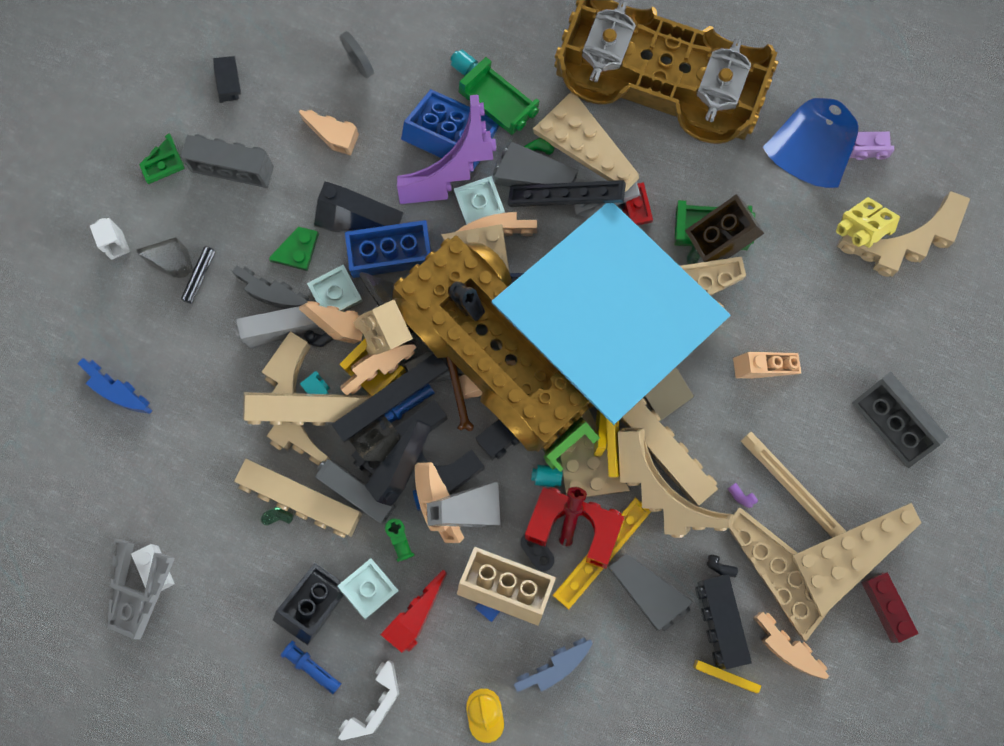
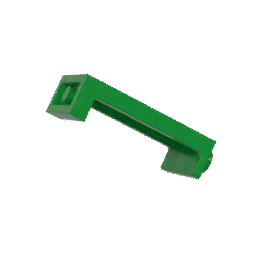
(500, 99)
(687, 216)

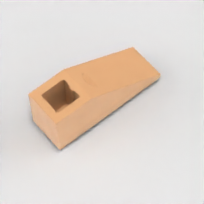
(336, 134)
(333, 322)
(766, 364)

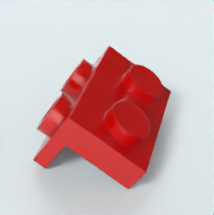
(638, 208)

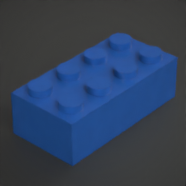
(387, 248)

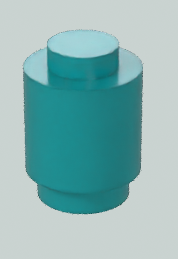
(463, 62)
(546, 476)

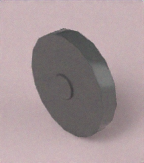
(356, 54)

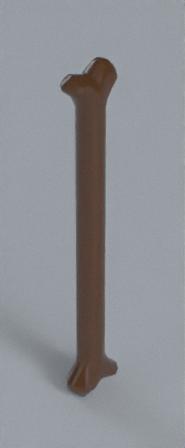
(464, 420)

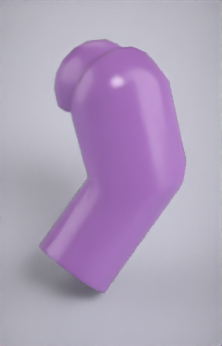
(747, 501)

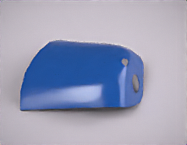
(813, 148)

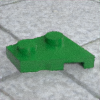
(162, 161)
(296, 249)

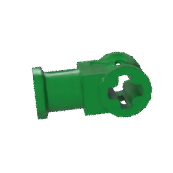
(399, 540)

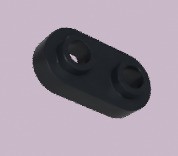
(536, 552)

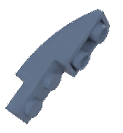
(564, 663)

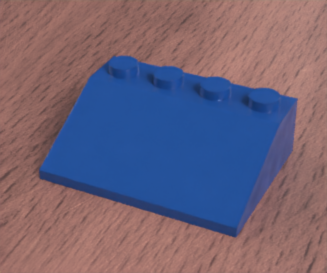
(439, 124)

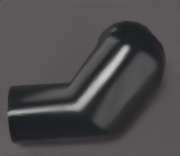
(317, 339)
(713, 564)

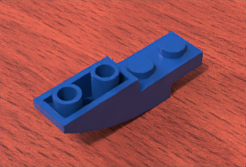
(112, 390)

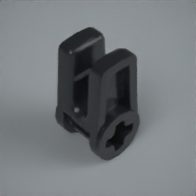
(466, 300)

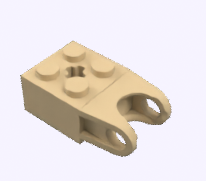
(383, 328)

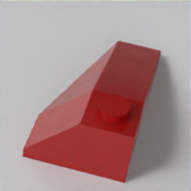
(408, 625)

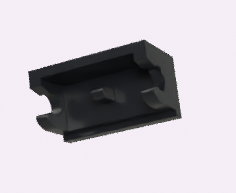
(226, 78)

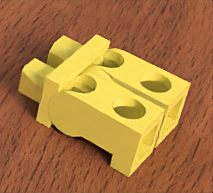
(867, 225)

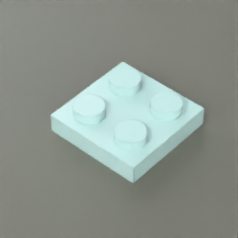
(478, 199)
(335, 289)
(367, 589)

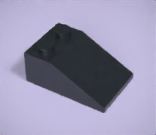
(309, 604)

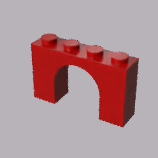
(604, 523)

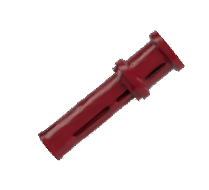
(573, 509)

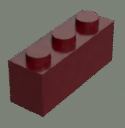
(889, 608)

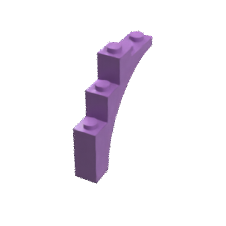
(436, 180)

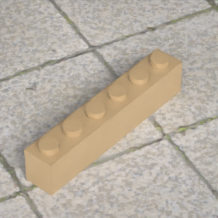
(298, 407)
(670, 454)
(299, 498)

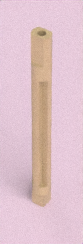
(792, 485)

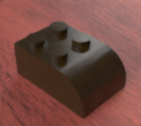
(724, 230)

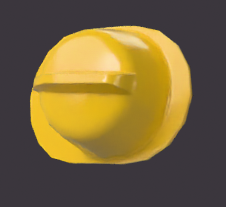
(485, 715)

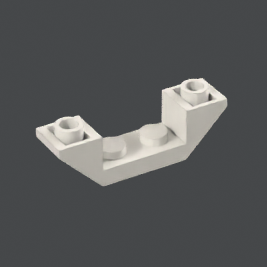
(355, 728)

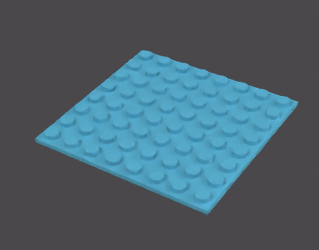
(611, 311)

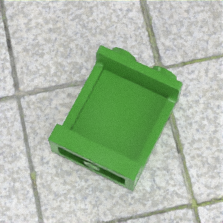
(562, 443)

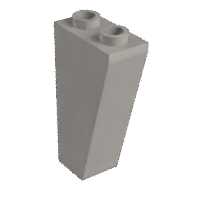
(272, 326)
(467, 508)

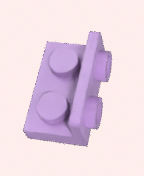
(872, 145)

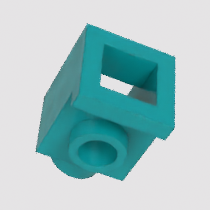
(314, 386)

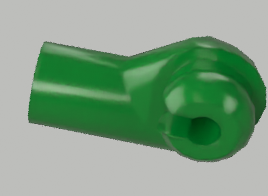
(542, 145)

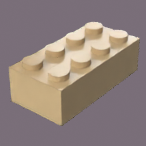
(506, 586)

